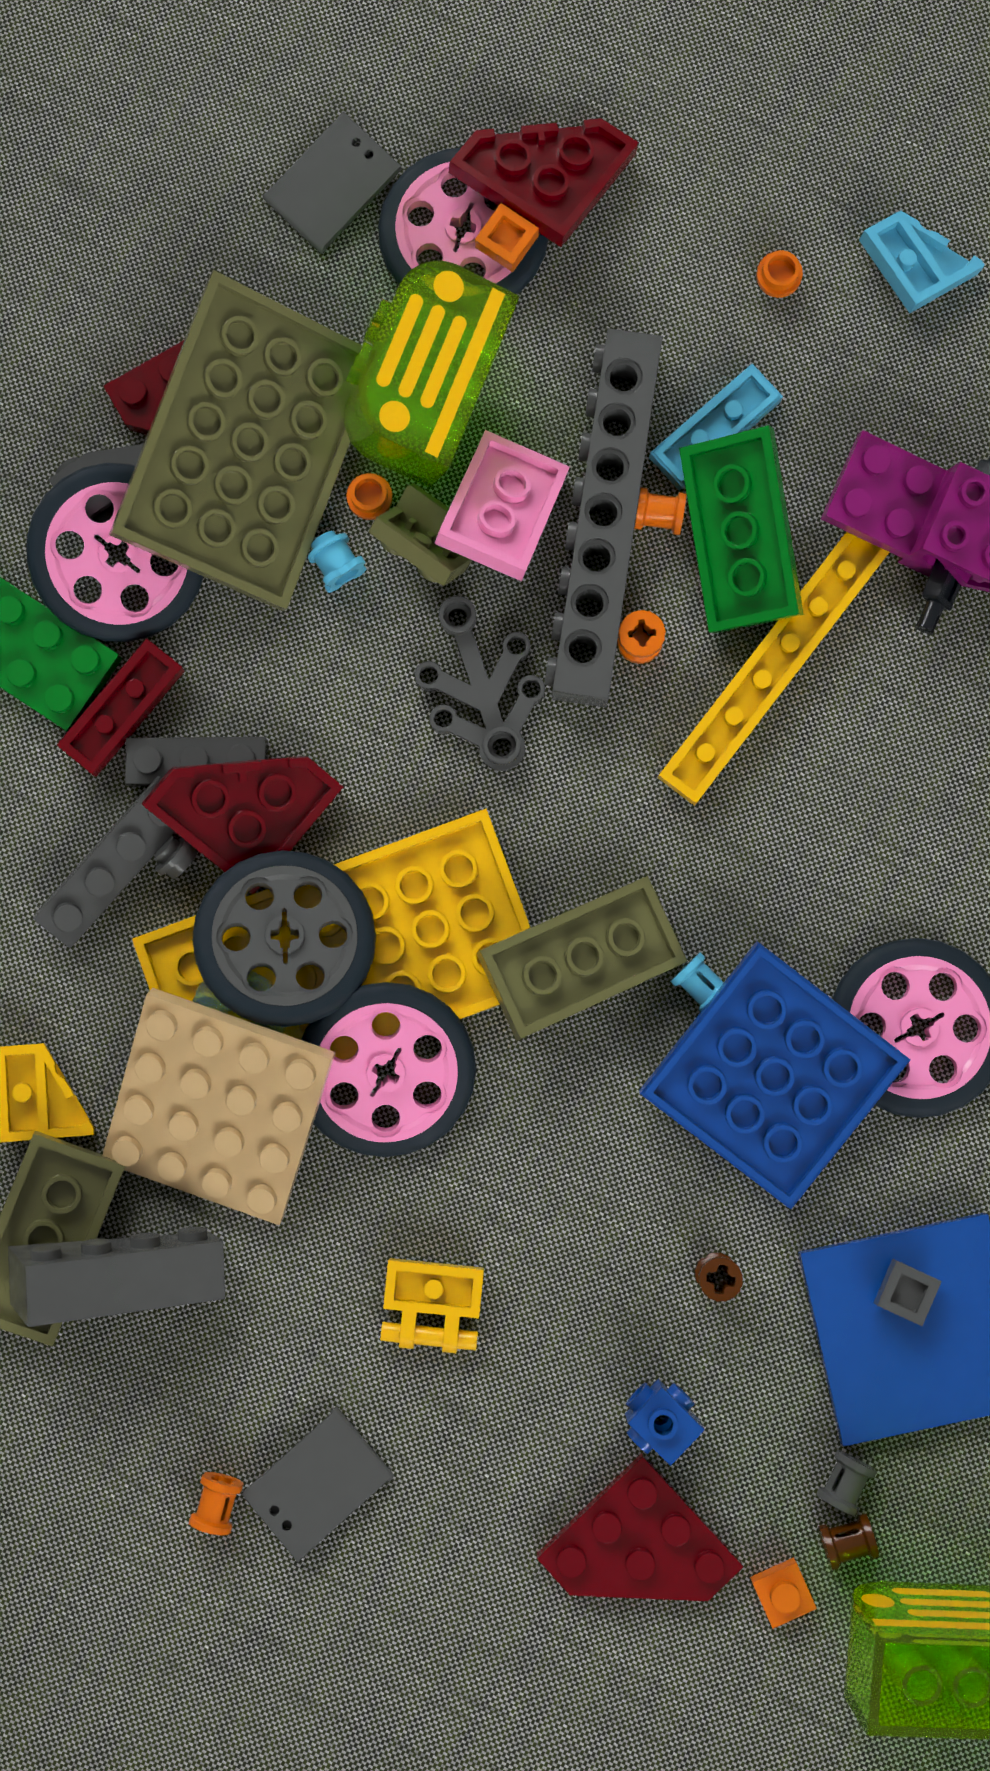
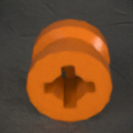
(641, 647)

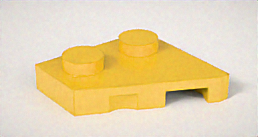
(37, 1096)

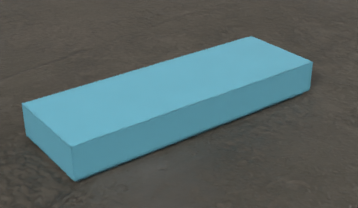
(727, 413)

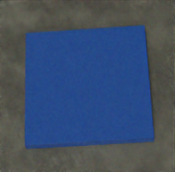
(774, 1075)
(889, 1371)

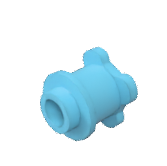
(335, 560)

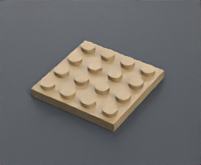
(217, 1105)

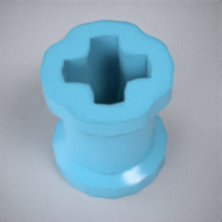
(698, 981)

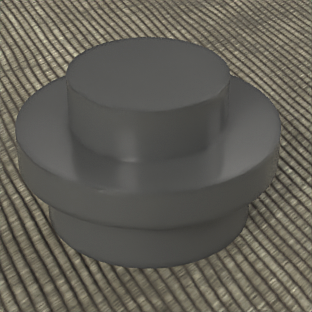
(174, 857)

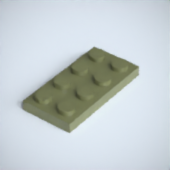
(581, 957)
(54, 1199)

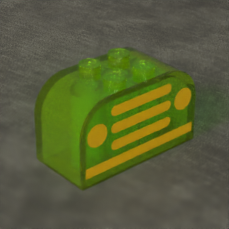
(425, 368)
(920, 1660)

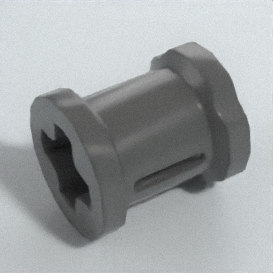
(846, 1483)

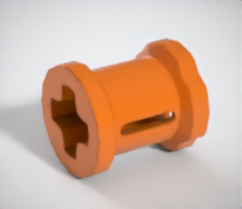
(660, 511)
(216, 1503)

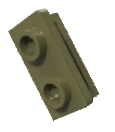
(412, 531)

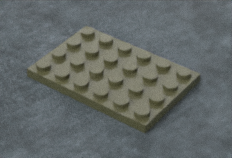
(242, 444)

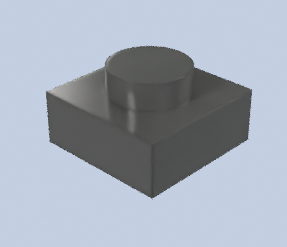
(907, 1292)

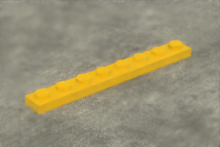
(771, 668)

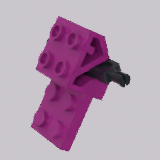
(921, 514)

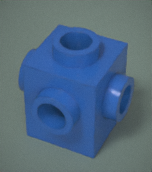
(667, 1436)

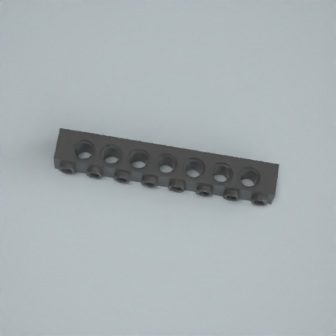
(636, 359)

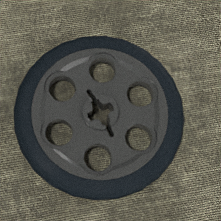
(286, 1001)

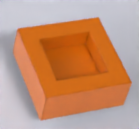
(506, 237)
(783, 1593)

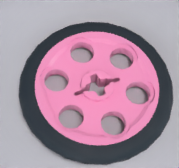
(403, 241)
(55, 575)
(917, 963)
(450, 1069)

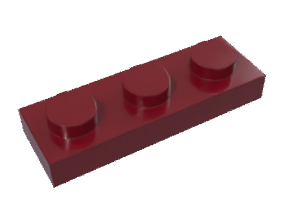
(121, 707)

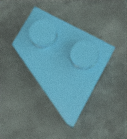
(916, 260)

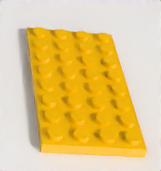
(432, 911)

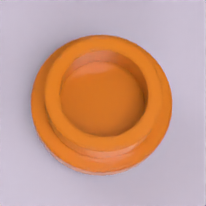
(779, 274)
(369, 496)

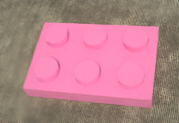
(502, 505)

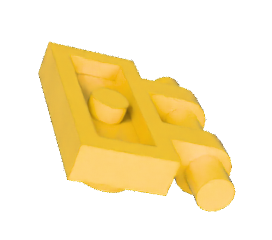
(432, 1290)

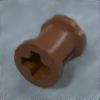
(726, 1289)
(848, 1541)

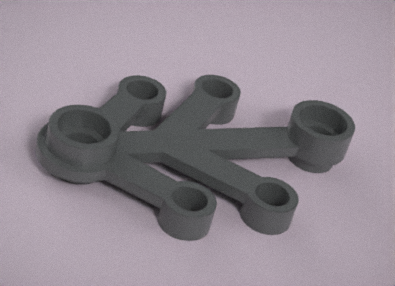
(483, 692)

